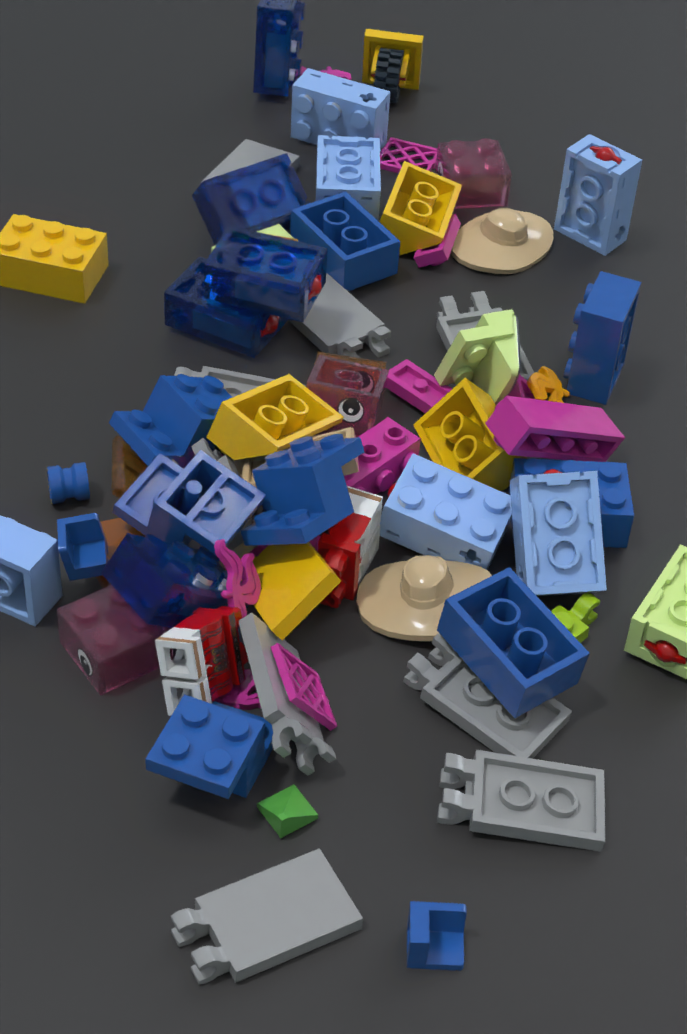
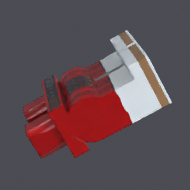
(352, 545)
(206, 657)

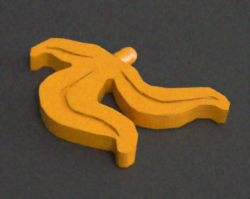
(546, 382)

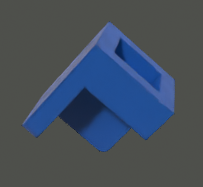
(82, 546)
(436, 935)

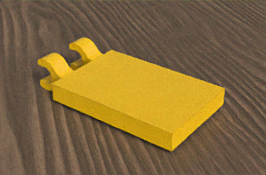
(292, 584)

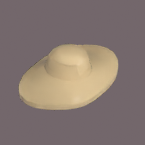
(503, 241)
(409, 595)

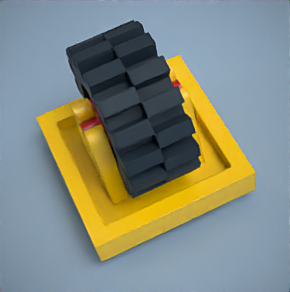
(392, 61)

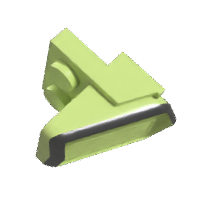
(485, 355)

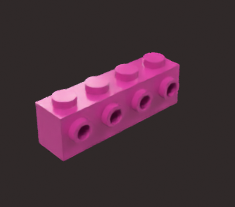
(553, 430)
(384, 456)

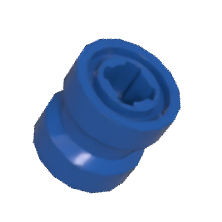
(68, 482)

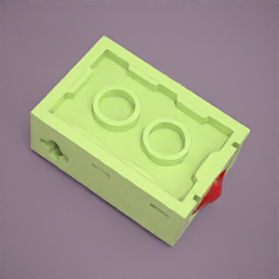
(660, 622)

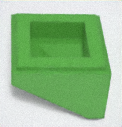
(287, 811)

